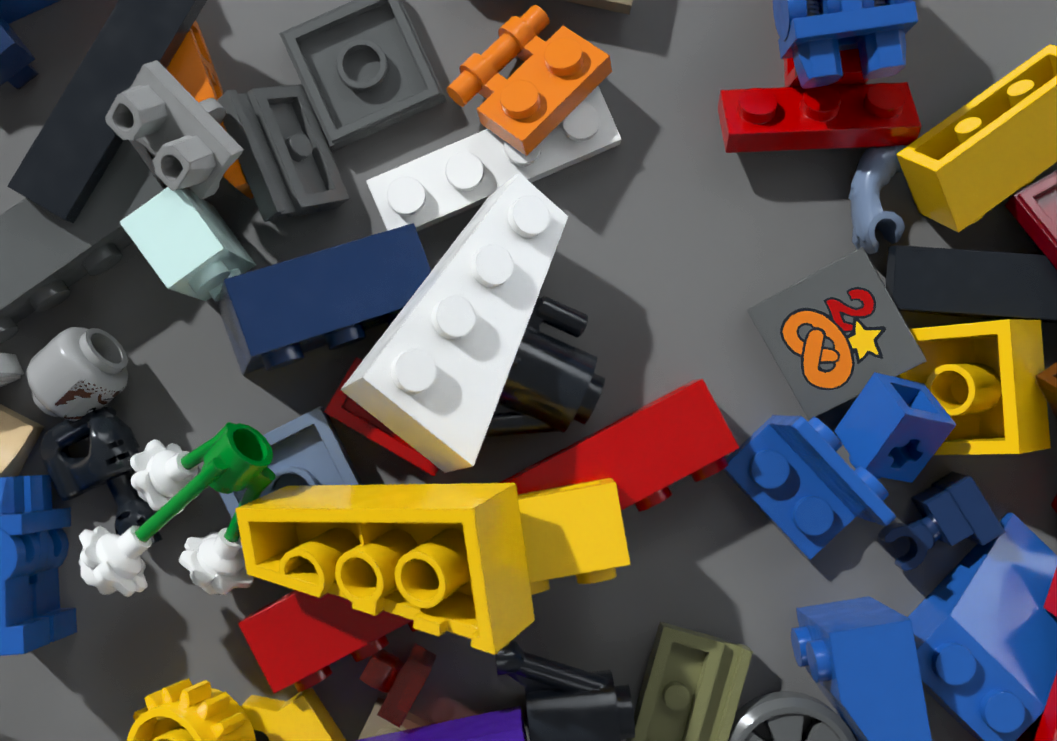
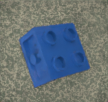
(803, 482)

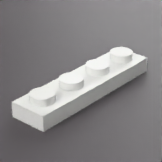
(478, 165)

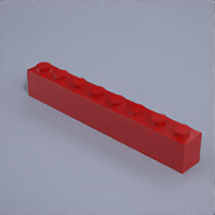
(641, 452)

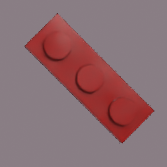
(818, 117)

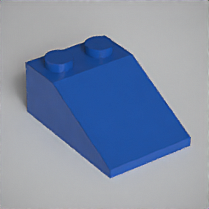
(987, 638)
(865, 667)

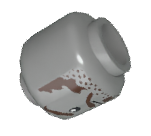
(77, 373)

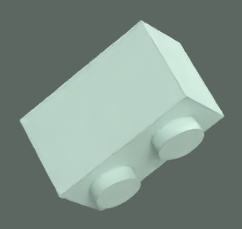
(187, 243)

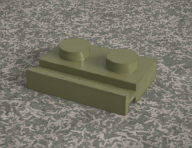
(690, 687)

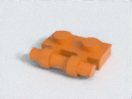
(541, 91)

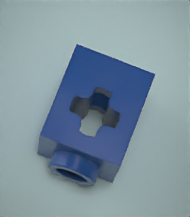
(894, 428)

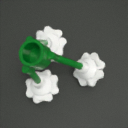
(169, 482)

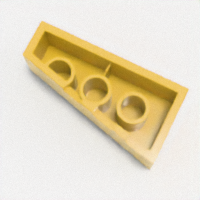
(413, 550)

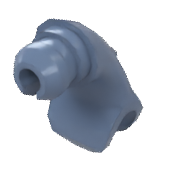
(871, 174)

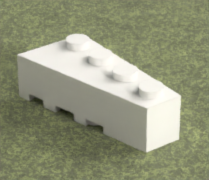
(456, 338)

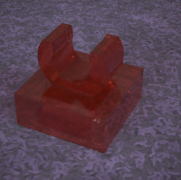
(398, 680)

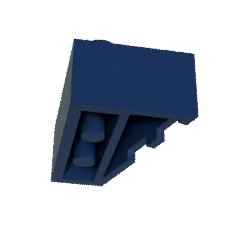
(321, 298)

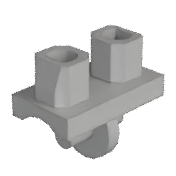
(183, 133)

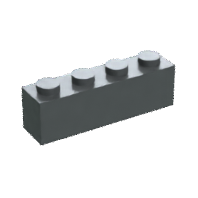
(48, 254)

